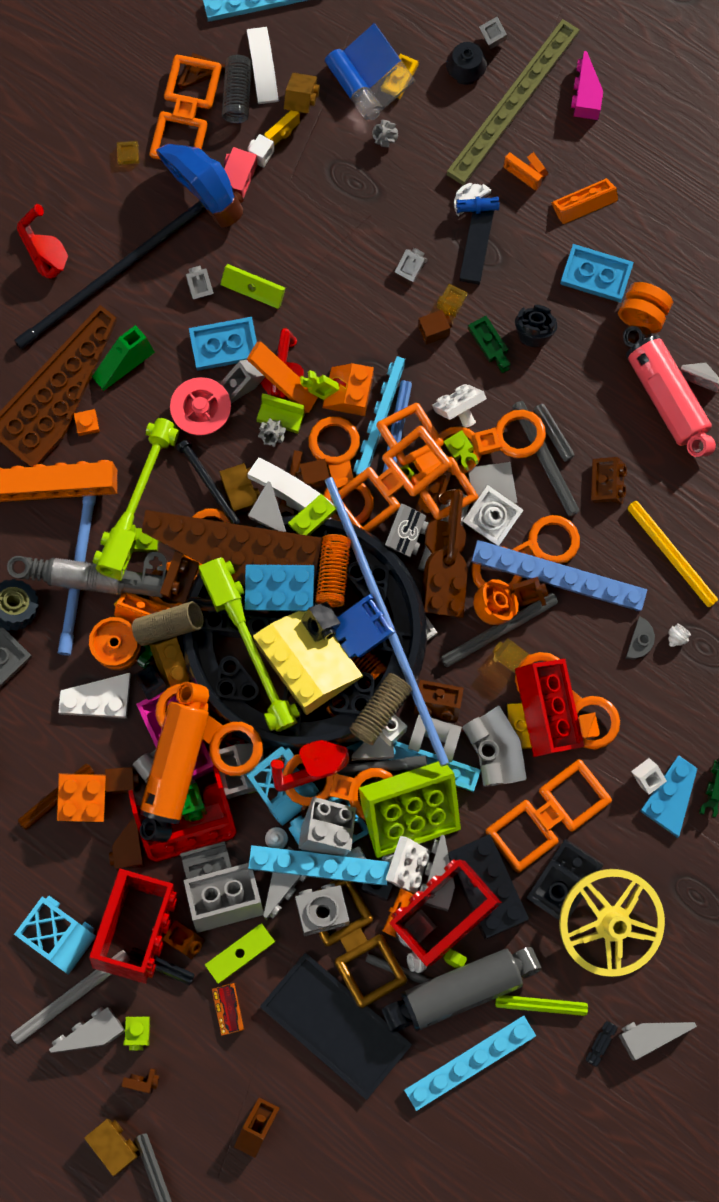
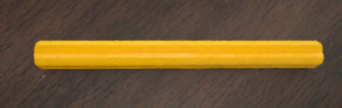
(672, 554)

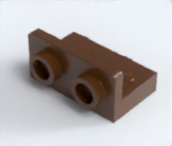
(608, 480)
(179, 578)
(441, 700)

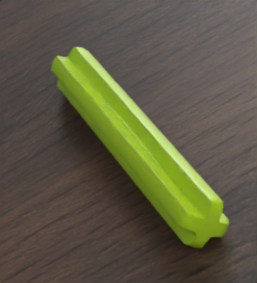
(542, 1005)

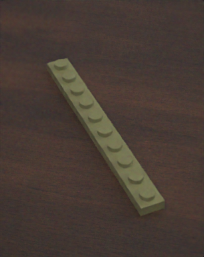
(512, 102)

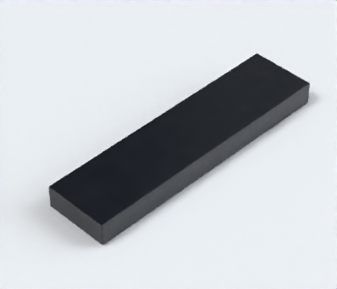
(476, 247)

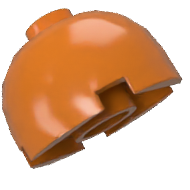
(495, 603)

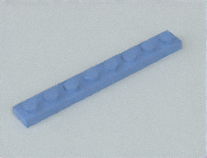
(559, 575)

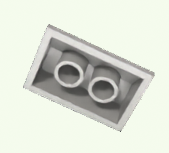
(223, 897)

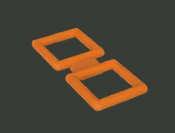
(186, 106)
(425, 459)
(394, 478)
(549, 815)

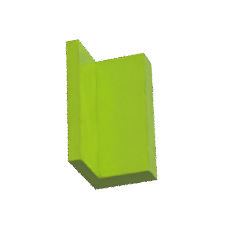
(277, 409)

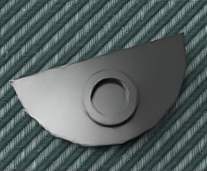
(642, 640)

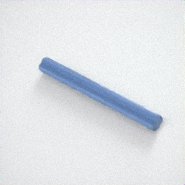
(402, 402)

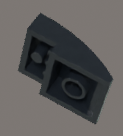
(559, 877)

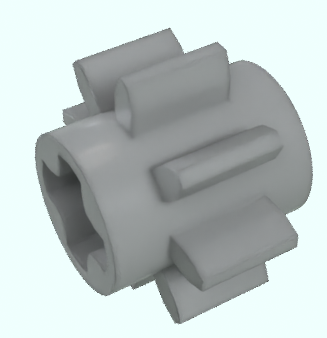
(385, 133)
(272, 432)

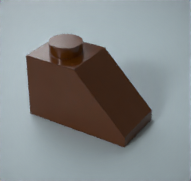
(127, 849)
(256, 1127)

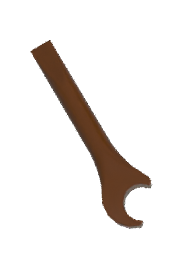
(284, 509)

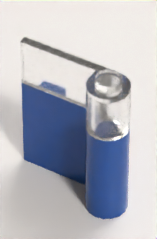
(370, 72)

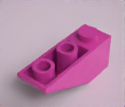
(589, 90)

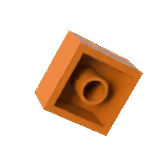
(81, 797)

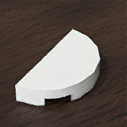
(470, 191)

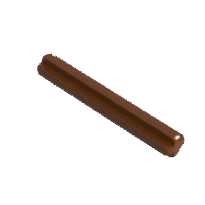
(47, 803)

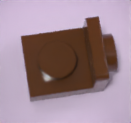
(183, 939)
(136, 1082)

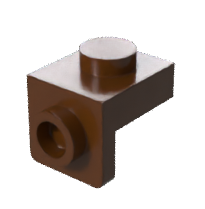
(530, 592)

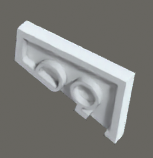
(98, 699)

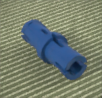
(477, 204)

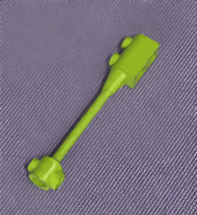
(121, 540)
(226, 595)

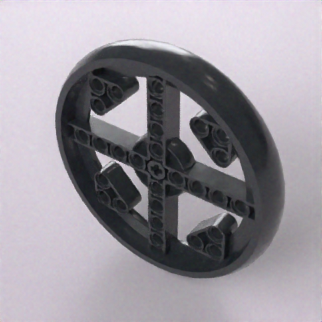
(409, 625)

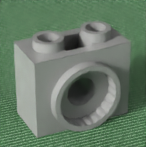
(329, 898)

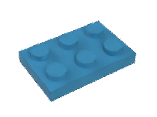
(596, 273)
(222, 343)
(279, 587)

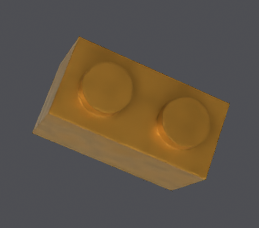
(301, 93)
(170, 661)
(111, 1146)

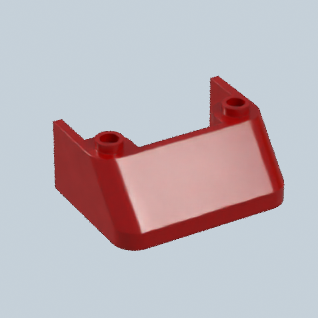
(187, 835)

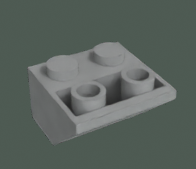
(236, 756)
(327, 828)

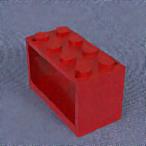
(149, 885)
(459, 932)

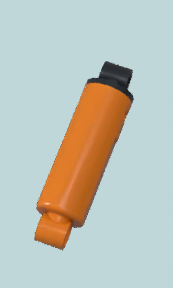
(174, 762)

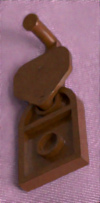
(443, 584)

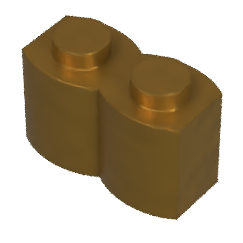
(239, 488)

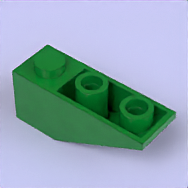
(125, 355)

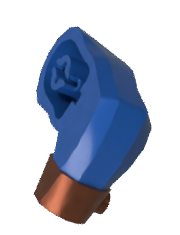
(205, 180)

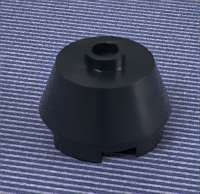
(466, 63)
(535, 326)

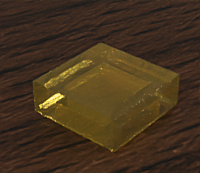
(128, 152)

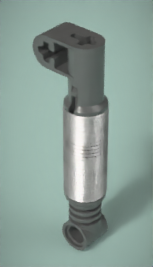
(86, 577)

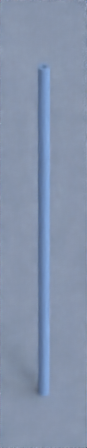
(394, 640)

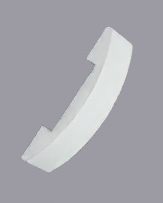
(262, 65)

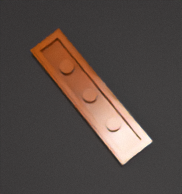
(281, 376)

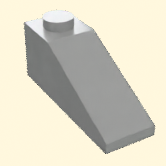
(647, 1037)

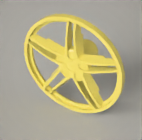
(612, 922)

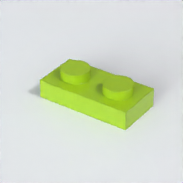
(312, 516)

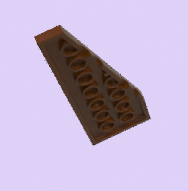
(46, 404)
(236, 543)

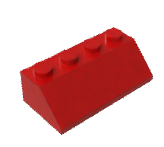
(549, 707)

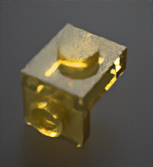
(451, 300)
(509, 654)

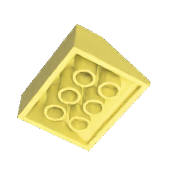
(306, 667)

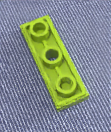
(253, 286)
(252, 944)

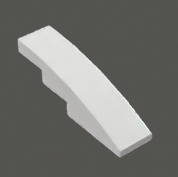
(284, 485)

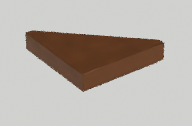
(195, 74)

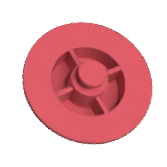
(200, 406)

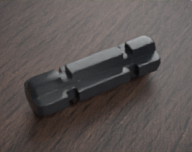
(601, 1043)

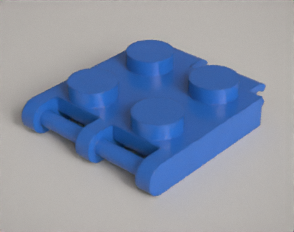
(362, 628)

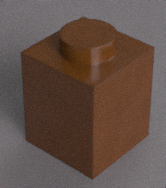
(434, 326)
(314, 473)
(121, 780)

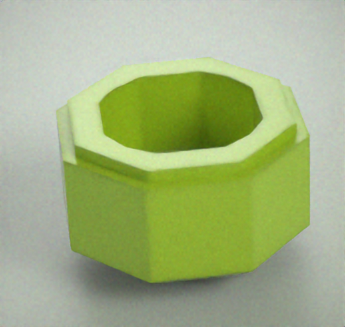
(455, 959)

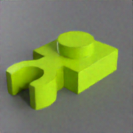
(319, 386)
(460, 447)

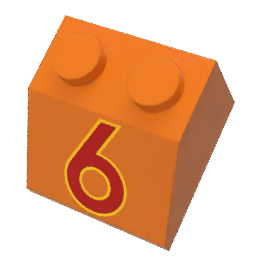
(354, 388)

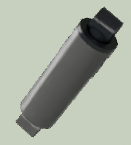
(461, 989)

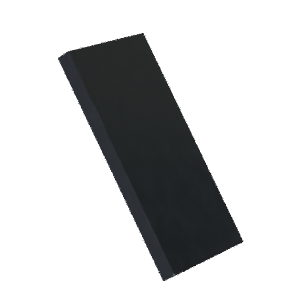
(334, 1027)

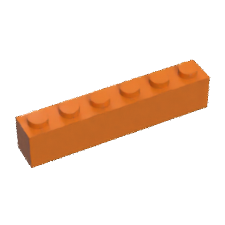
(58, 481)

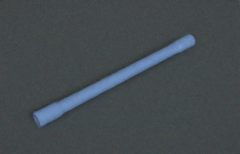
(67, 636)

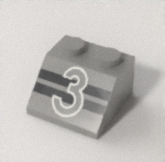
(405, 531)

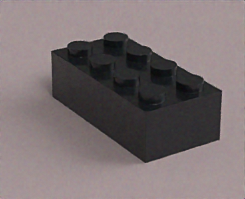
(488, 865)

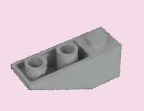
(280, 888)
(443, 896)
(96, 1032)

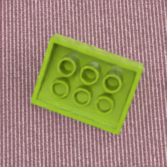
(411, 805)

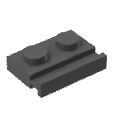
(205, 860)

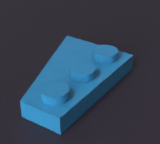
(670, 801)

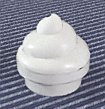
(678, 635)
(276, 838)
(415, 963)

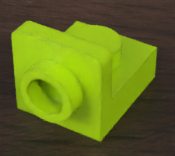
(144, 542)
(137, 1033)

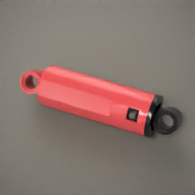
(669, 391)

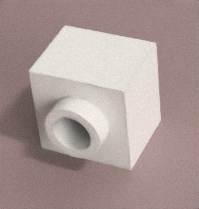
(262, 148)
(389, 735)
(649, 776)

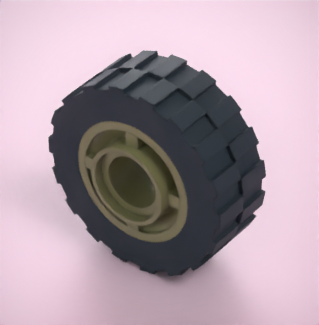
(26, 600)

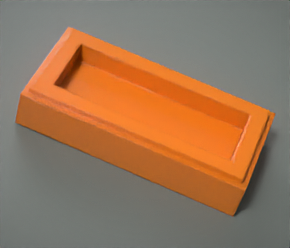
(522, 171)

